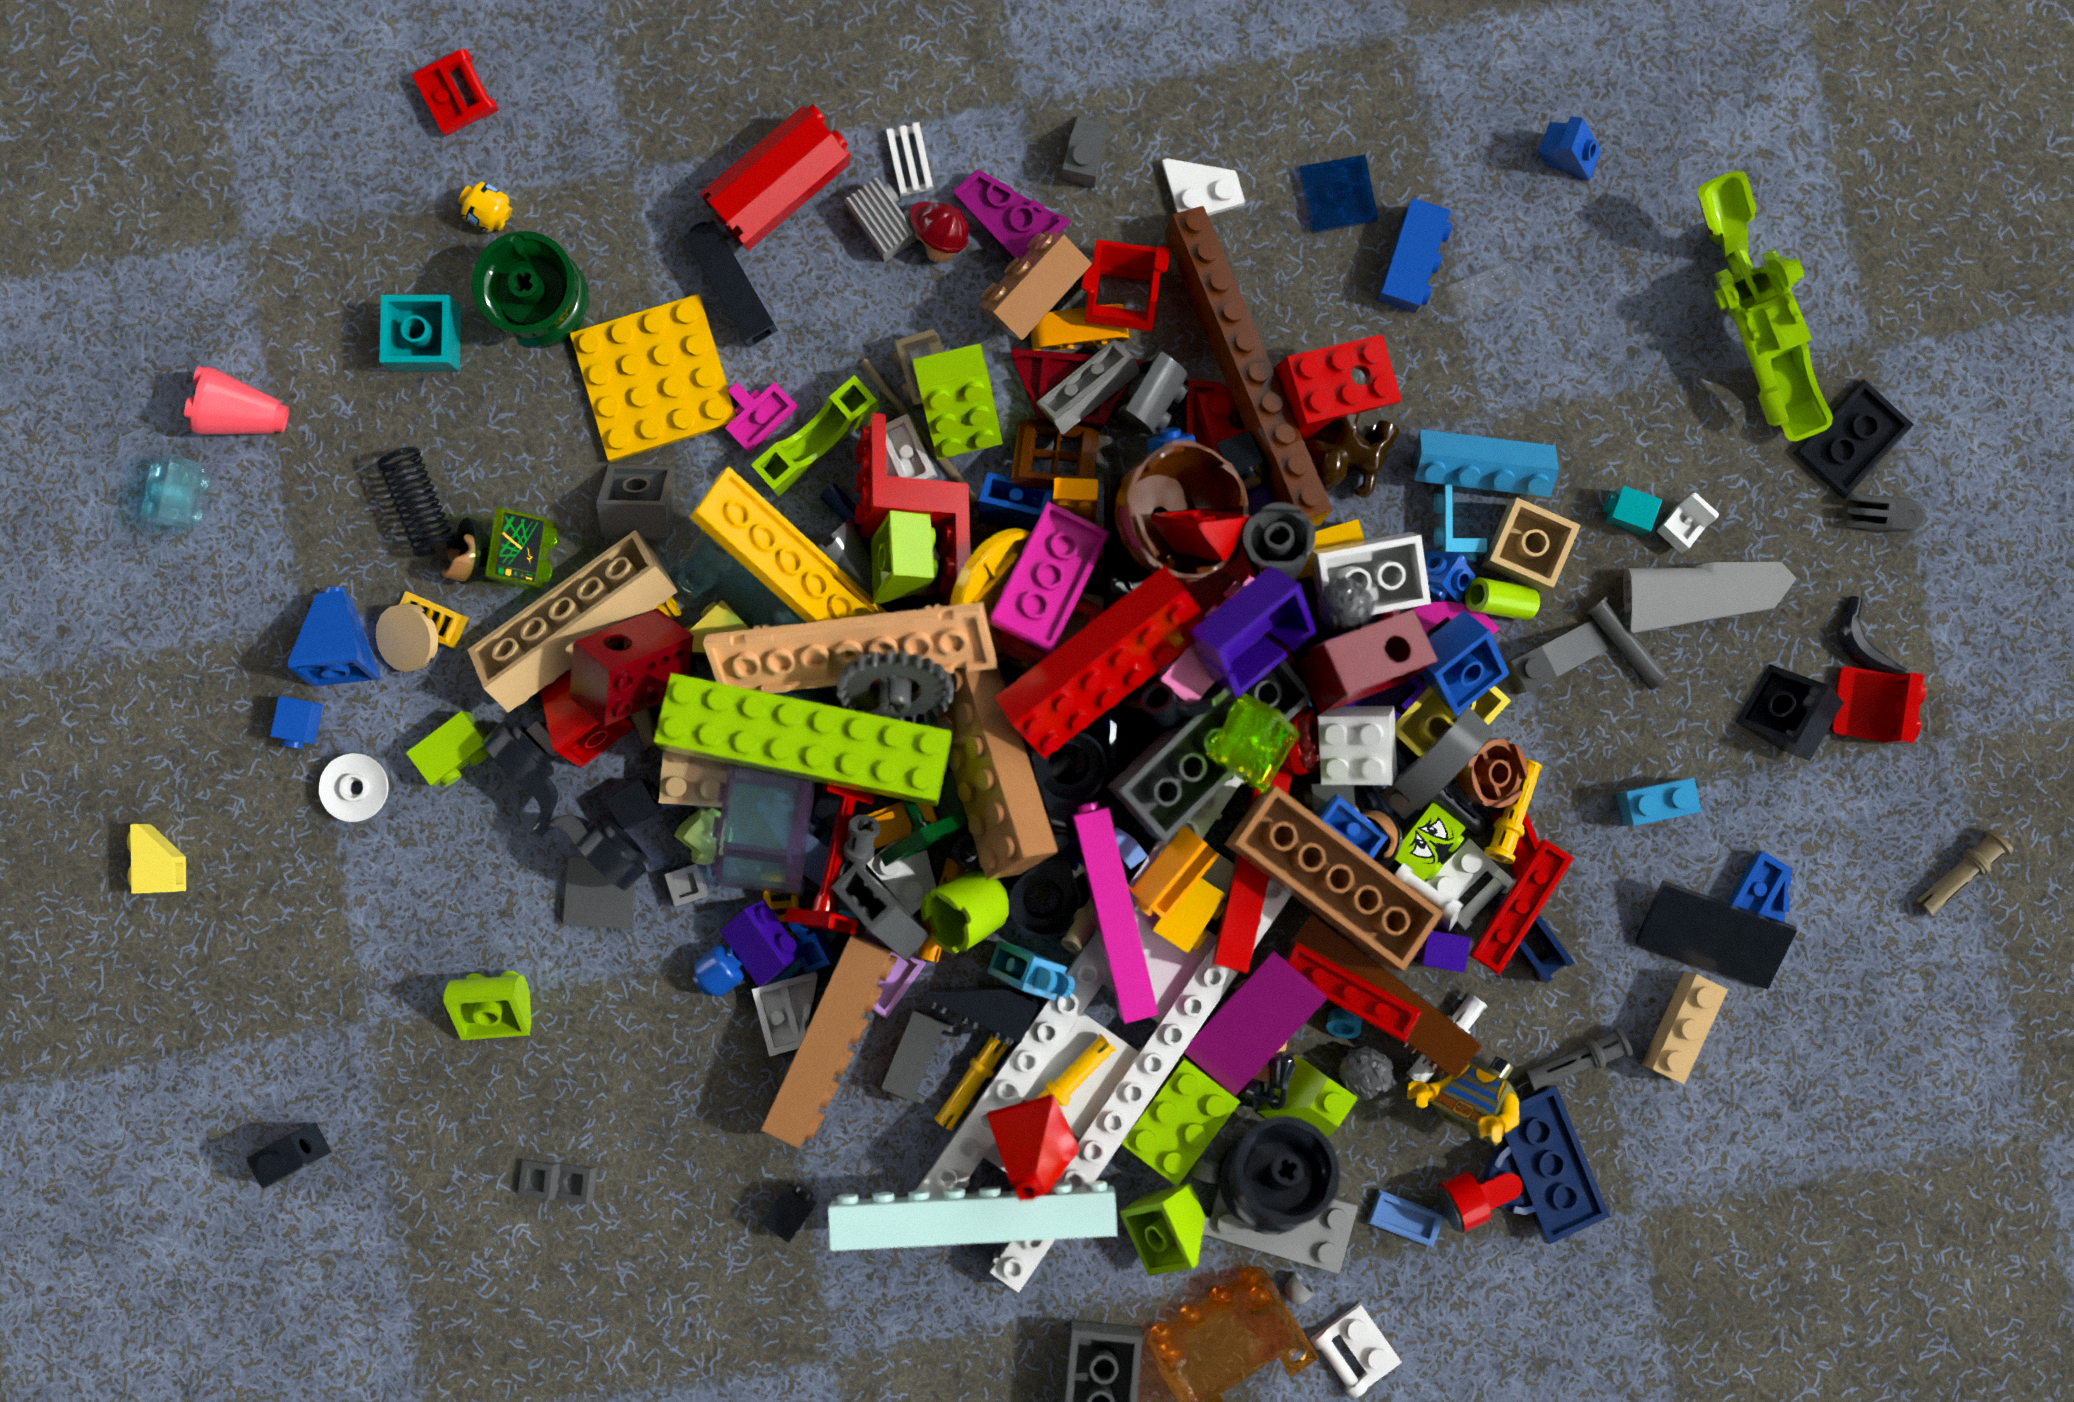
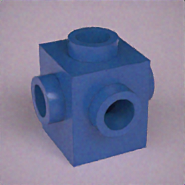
(1447, 575)

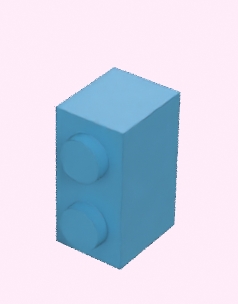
(1658, 802)

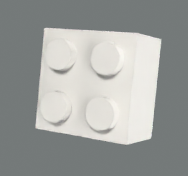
(1358, 746)

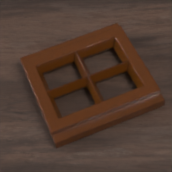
(1026, 452)

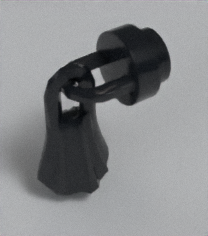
(1280, 1072)

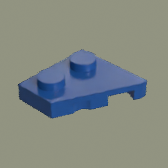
(1764, 887)

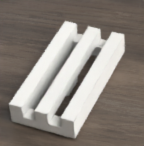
(904, 132)

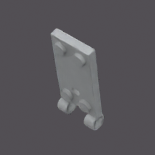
(1315, 1243)

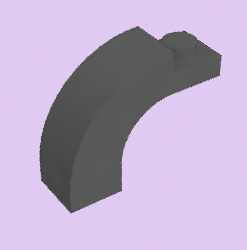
(1438, 763)

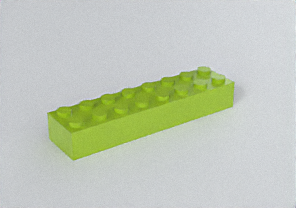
(803, 739)

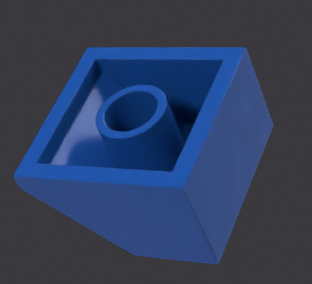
(1466, 662)

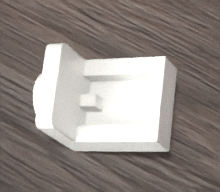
(1687, 522)

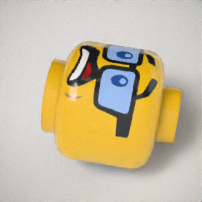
(484, 207)

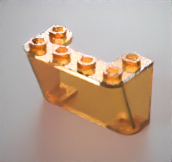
(1228, 1338)

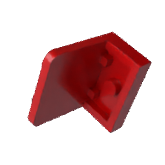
(1879, 705)

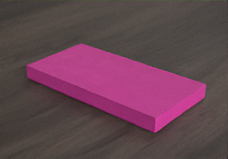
(1048, 577)

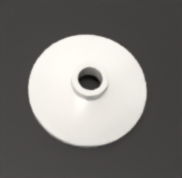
(337, 783)

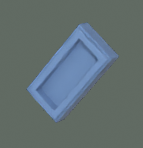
(1405, 1218)

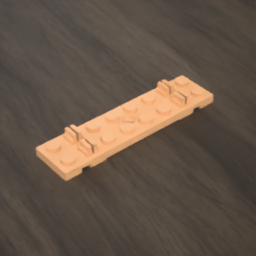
(814, 653)

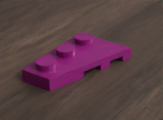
(1005, 213)

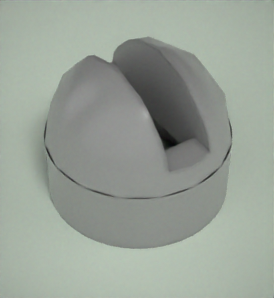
(1296, 1291)

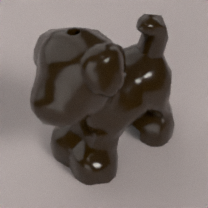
(1353, 451)

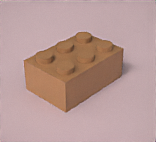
(1034, 283)

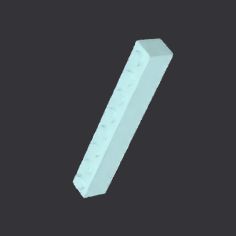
(971, 1217)

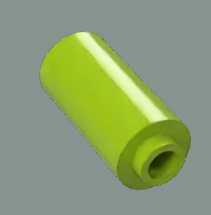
(1502, 599)

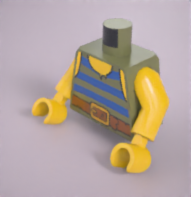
(1475, 1101)

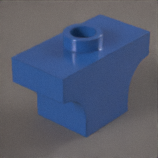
(1570, 148)

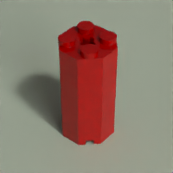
(777, 176)

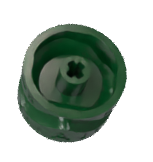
(530, 289)

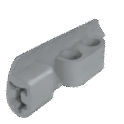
(1708, 592)

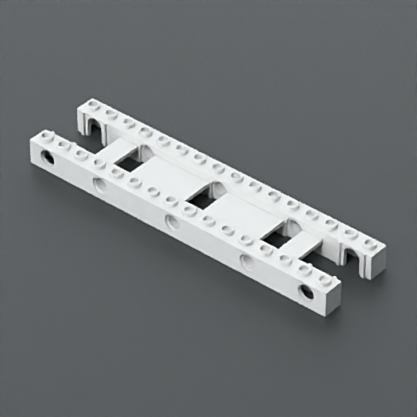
(1126, 1081)

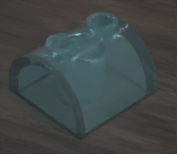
(173, 493)

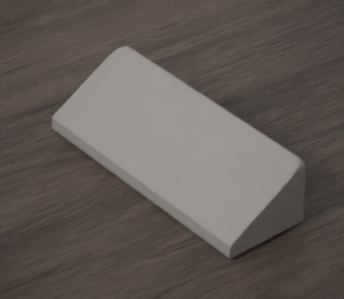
(1088, 386)

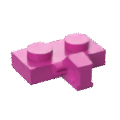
(758, 414)

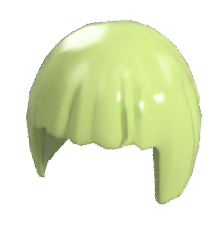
(697, 835)

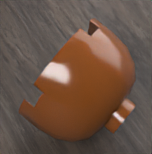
(1494, 774)

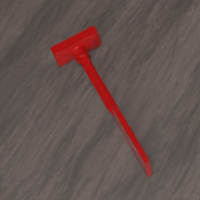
(823, 914)

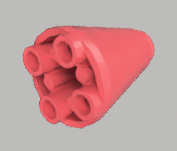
(231, 406)

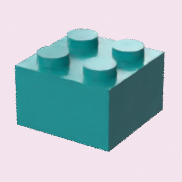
(420, 333)

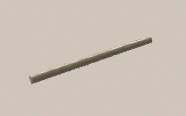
(926, 439)

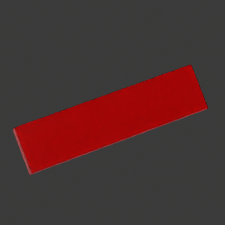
(1520, 906)
(1355, 993)

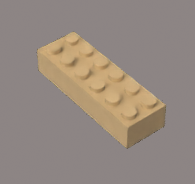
(539, 640)

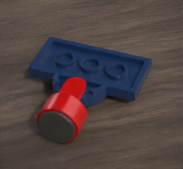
(1534, 1172)

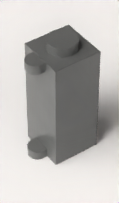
(914, 1056)

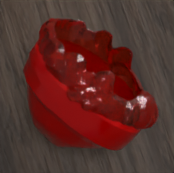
(1305, 753)

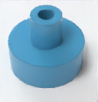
(1343, 1023)

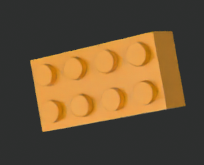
(1077, 496)

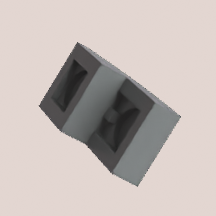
(557, 1181)

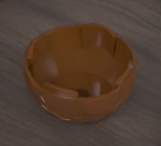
(1176, 479)

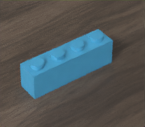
(1485, 463)

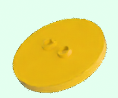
(987, 575)

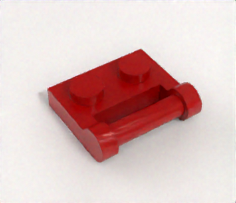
(444, 96)

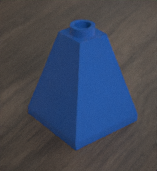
(333, 643)

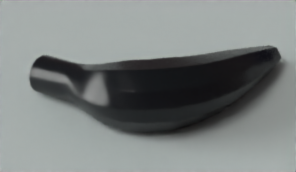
(1857, 645)

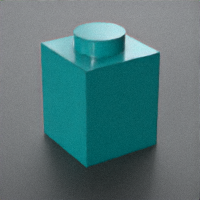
(1631, 510)

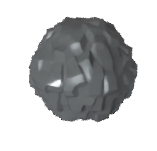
(1345, 606)
(1366, 1072)

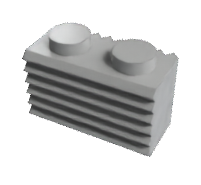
(881, 219)

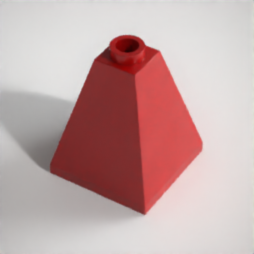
(572, 729)
(1033, 1144)

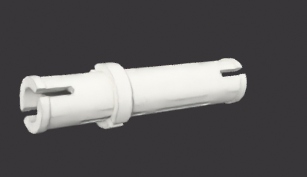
(1463, 1017)

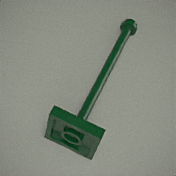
(923, 834)

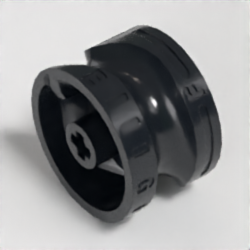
(1279, 1175)

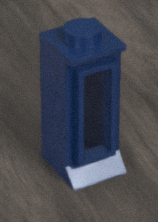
(1558, 955)

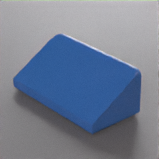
(1352, 825)

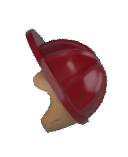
(940, 229)

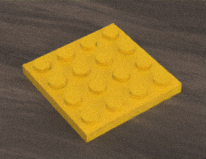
(654, 377)

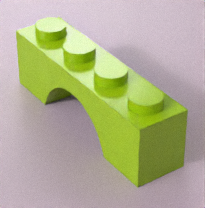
(796, 455)

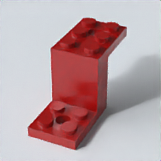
(1315, 387)
(943, 500)

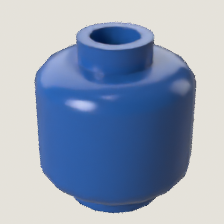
(718, 971)

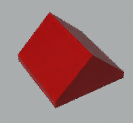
(1201, 532)

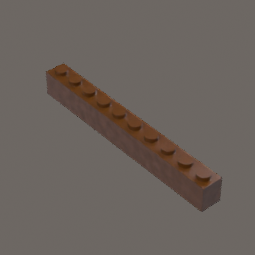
(1245, 363)

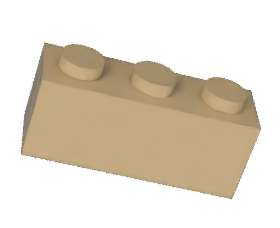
(1684, 1027)

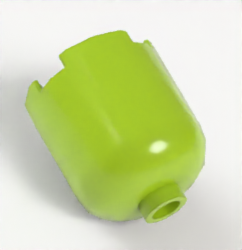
(965, 910)

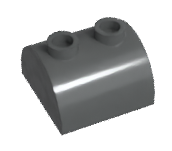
(1151, 394)

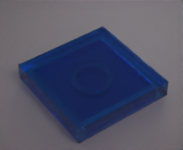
(1338, 193)

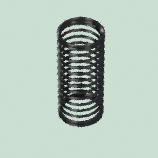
(425, 543)

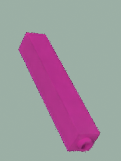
(1114, 912)

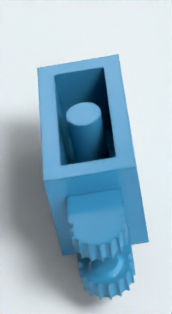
(1030, 971)

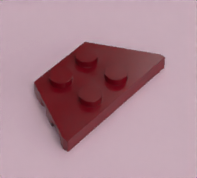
(1045, 370)

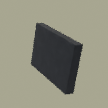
(1860, 436)

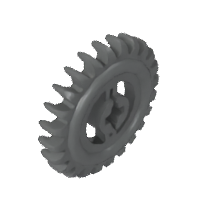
(895, 696)

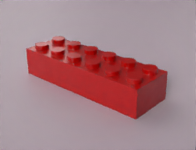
(1102, 663)

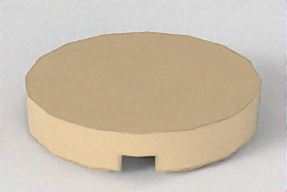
(406, 637)

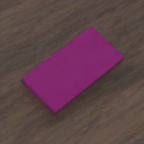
(1254, 1023)

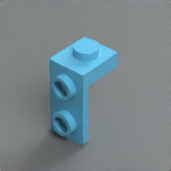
(1443, 535)

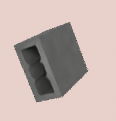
(880, 911)

